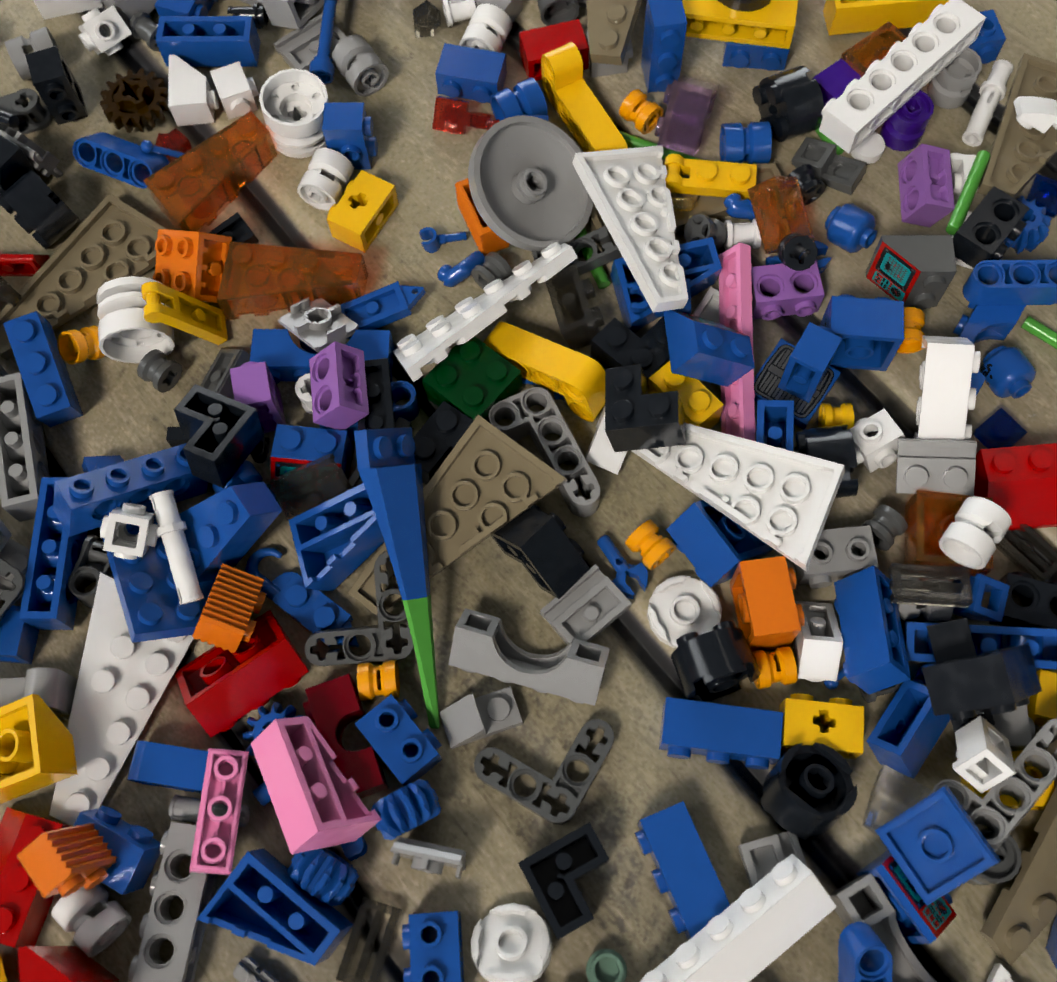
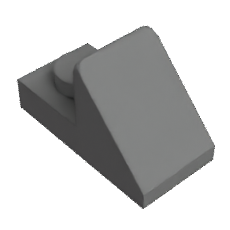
(480, 717)

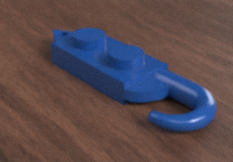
(379, 307)
(306, 606)

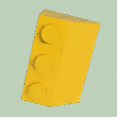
(33, 748)

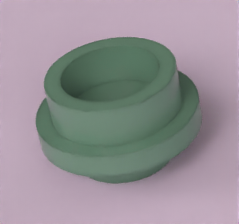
(606, 966)

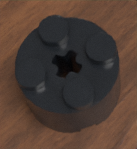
(789, 103)
(38, 209)
(834, 445)
(714, 662)
(809, 790)

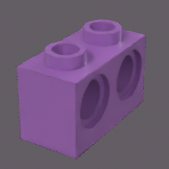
(925, 185)
(782, 284)
(338, 386)
(257, 388)

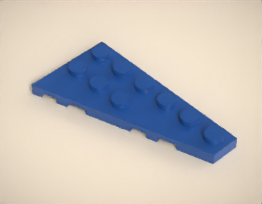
(148, 586)

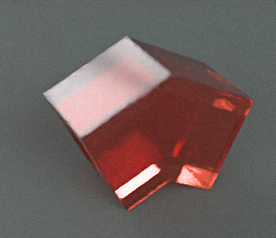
(175, 141)

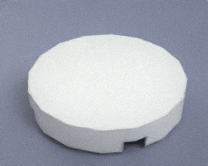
(682, 607)
(511, 944)

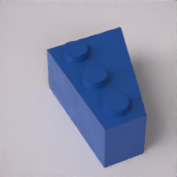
(700, 266)
(227, 526)
(335, 538)
(272, 909)

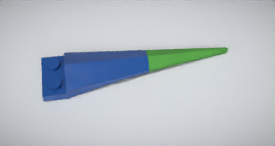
(397, 498)

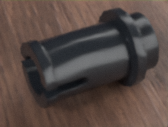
(256, 11)

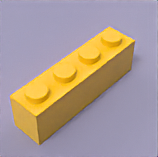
(869, 15)
(764, 27)

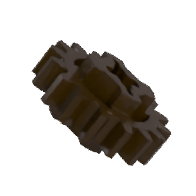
(135, 100)

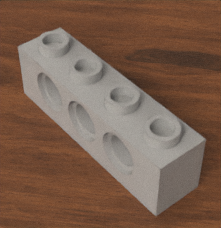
(21, 450)
(157, 925)

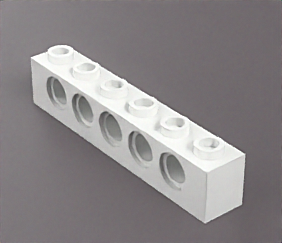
(900, 74)

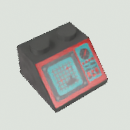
(913, 268)

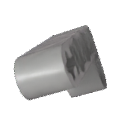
(553, 452)
(51, 684)
(1020, 786)

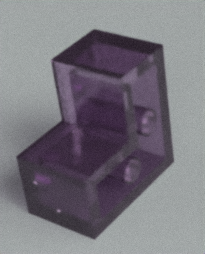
(688, 109)

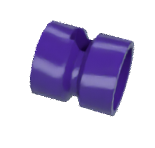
(907, 125)

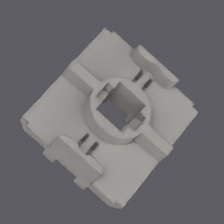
(39, 158)
(318, 323)
(428, 856)

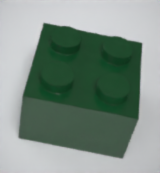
(472, 379)

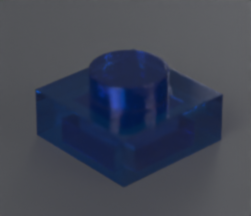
(1045, 192)
(999, 431)

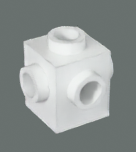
(112, 24)
(876, 440)
(120, 540)

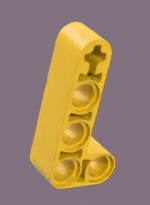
(576, 102)
(553, 367)

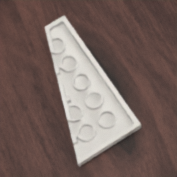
(639, 214)
(477, 314)
(759, 486)
(111, 701)

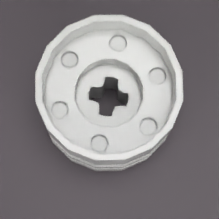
(294, 111)
(122, 326)

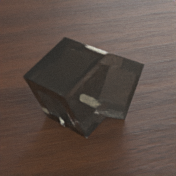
(426, 19)

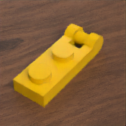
(709, 177)
(183, 312)

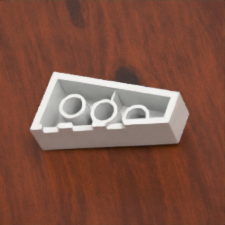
(946, 388)

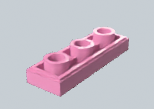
(214, 834)

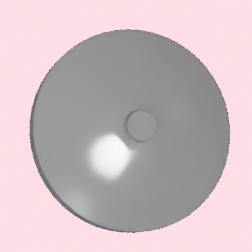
(527, 183)

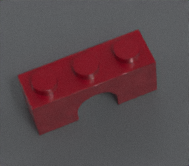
(332, 708)

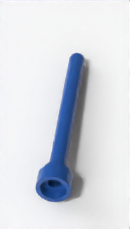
(322, 64)

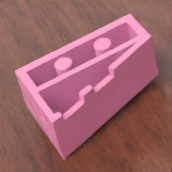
(307, 788)

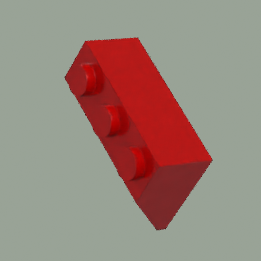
(1020, 482)
(228, 685)
(21, 903)
(60, 965)

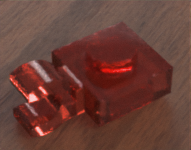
(453, 116)

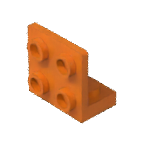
(191, 262)

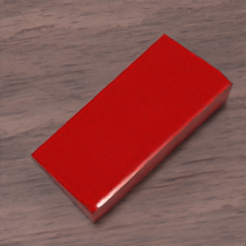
(21, 264)

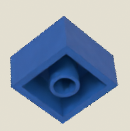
(869, 331)

